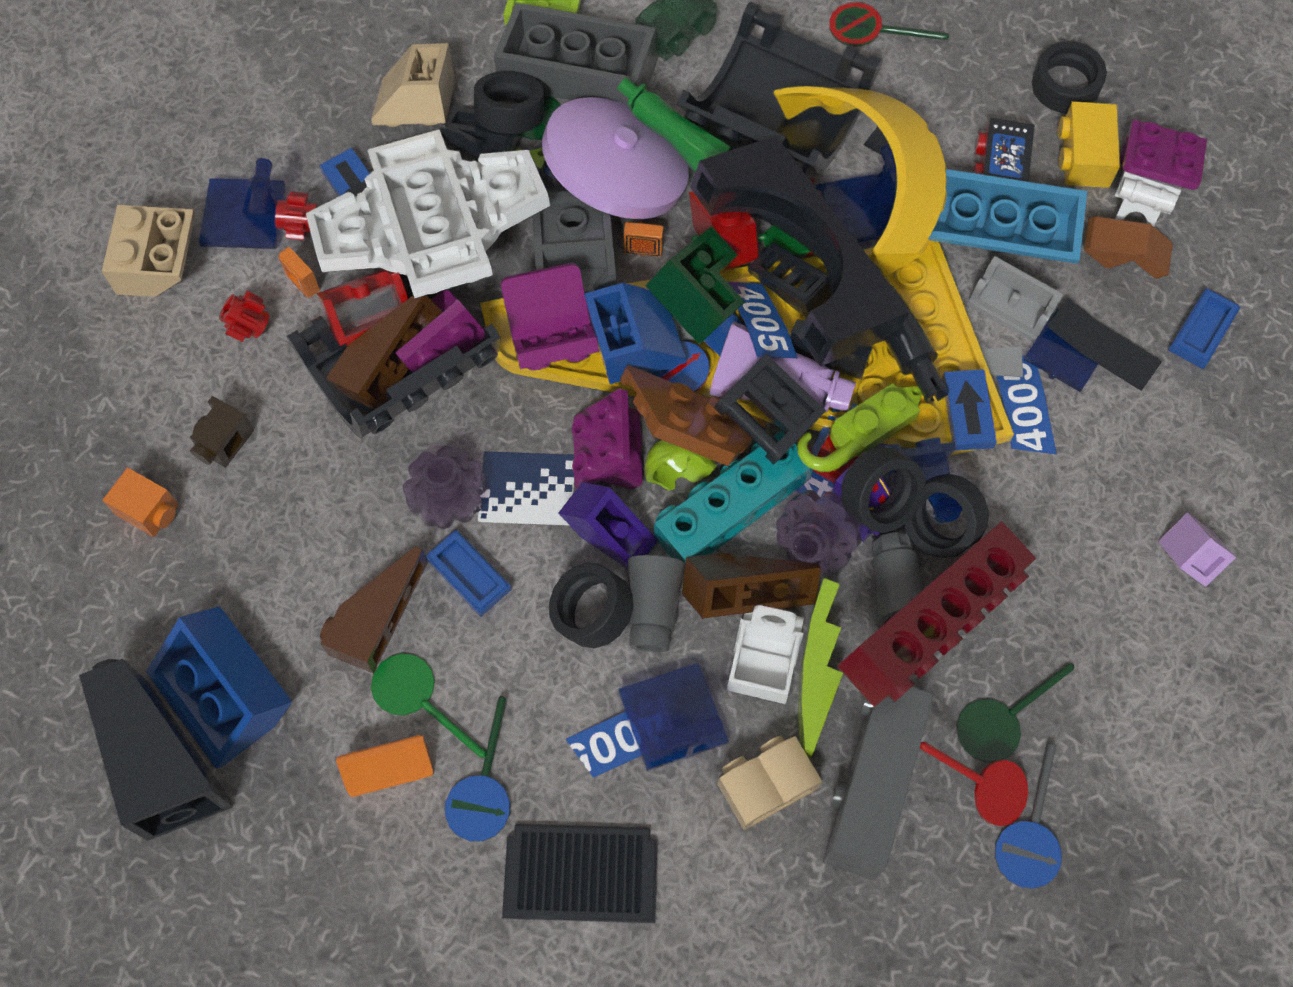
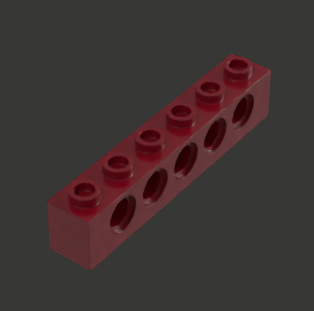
(936, 615)

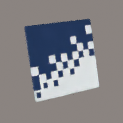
(526, 487)

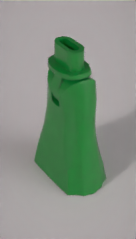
(685, 137)

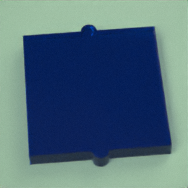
(1060, 359)

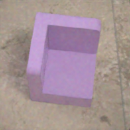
(1196, 549)

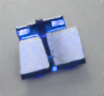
(864, 201)
(242, 210)
(933, 460)
(672, 716)

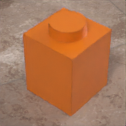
(141, 502)

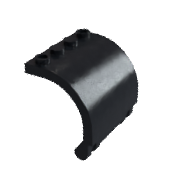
(743, 96)
(404, 395)

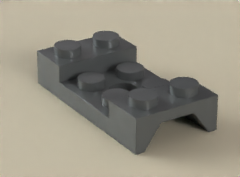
(585, 245)

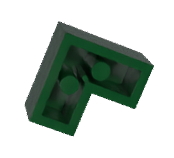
(694, 288)

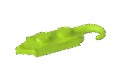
(865, 427)

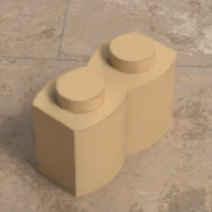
(769, 781)

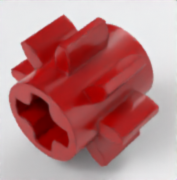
(292, 215)
(244, 316)

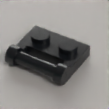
(778, 399)

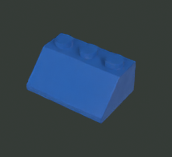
(217, 685)

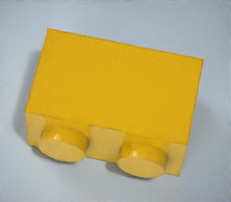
(1089, 144)

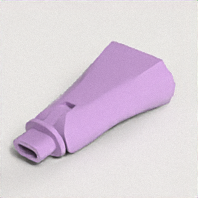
(739, 357)

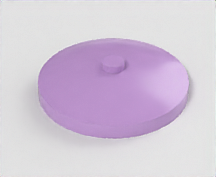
(613, 159)

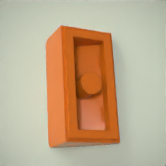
(385, 765)

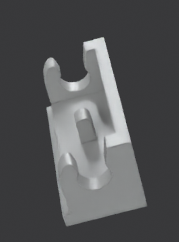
(1014, 299)

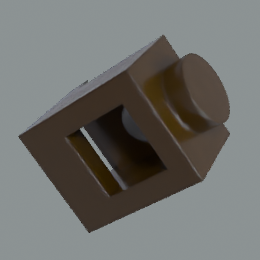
(220, 433)

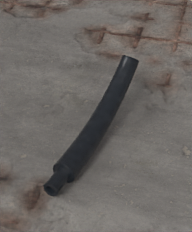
(910, 345)

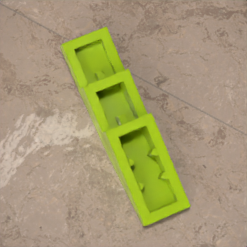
(817, 680)

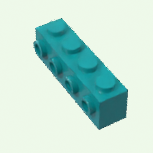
(729, 502)

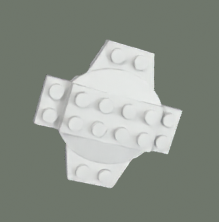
(427, 213)

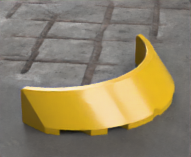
(917, 158)

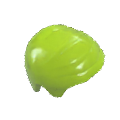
(669, 462)

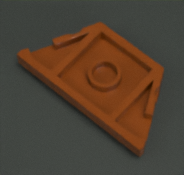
(686, 417)

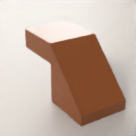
(1122, 241)

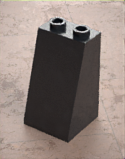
(147, 757)

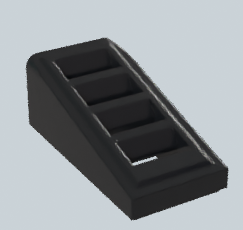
(808, 296)

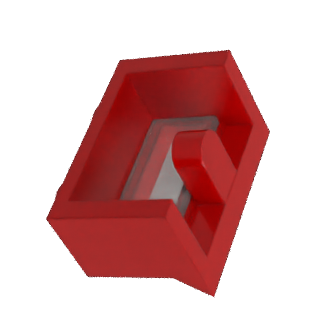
(361, 303)

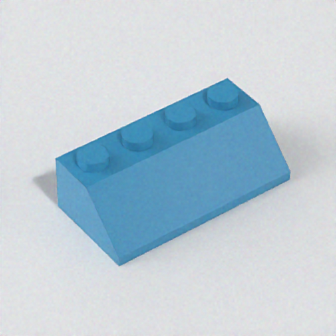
(1012, 216)

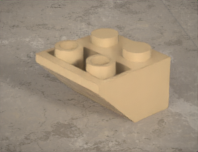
(417, 88)
(147, 249)

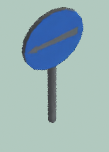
(1026, 850)

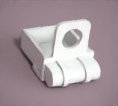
(1145, 196)
(766, 653)

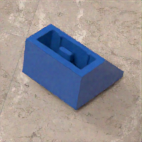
(633, 330)

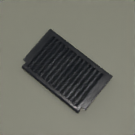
(580, 874)

